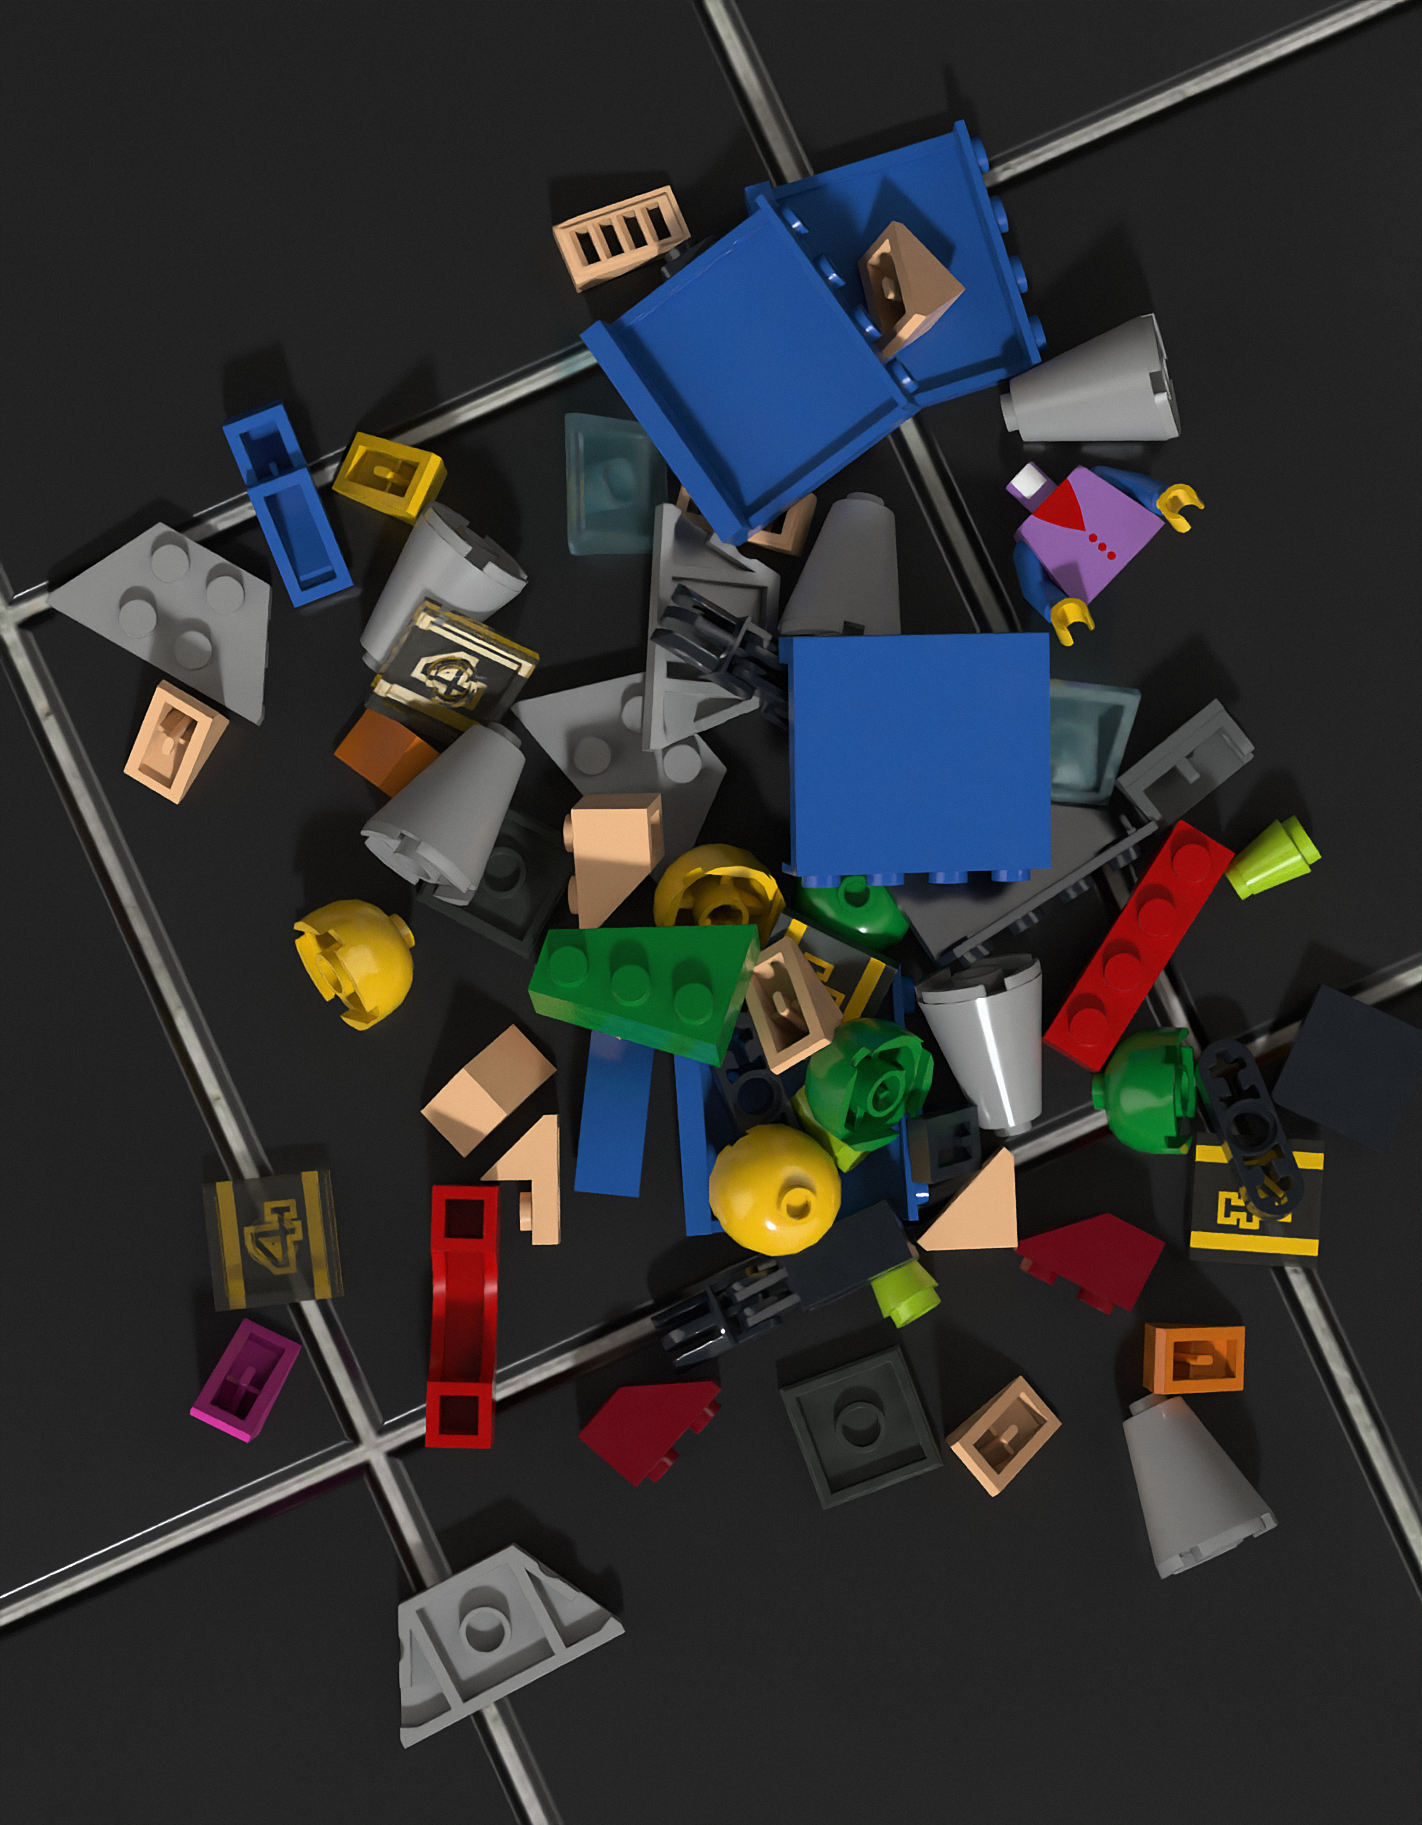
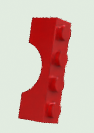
(1136, 946)
(464, 1316)

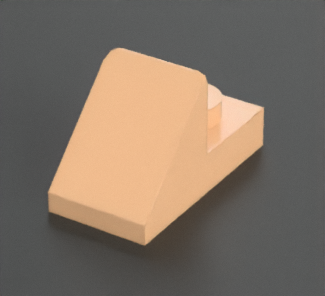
(536, 1159)

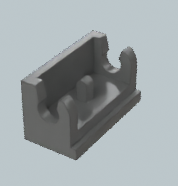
(1185, 767)

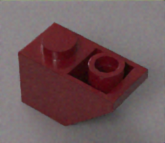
(1095, 1252)
(645, 1420)

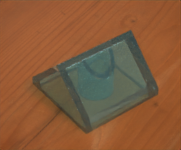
(611, 485)
(1088, 738)

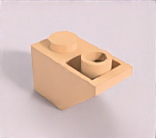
(614, 849)

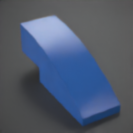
(287, 502)
(614, 1116)

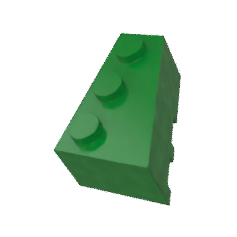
(650, 984)

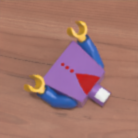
(1086, 534)

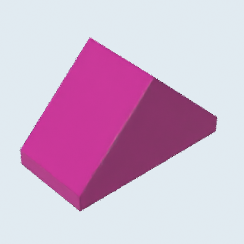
(246, 1381)

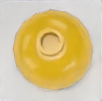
(718, 888)
(359, 957)
(775, 1190)

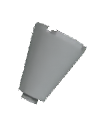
(1098, 390)
(448, 566)
(849, 575)
(450, 813)
(991, 1035)
(1188, 1487)

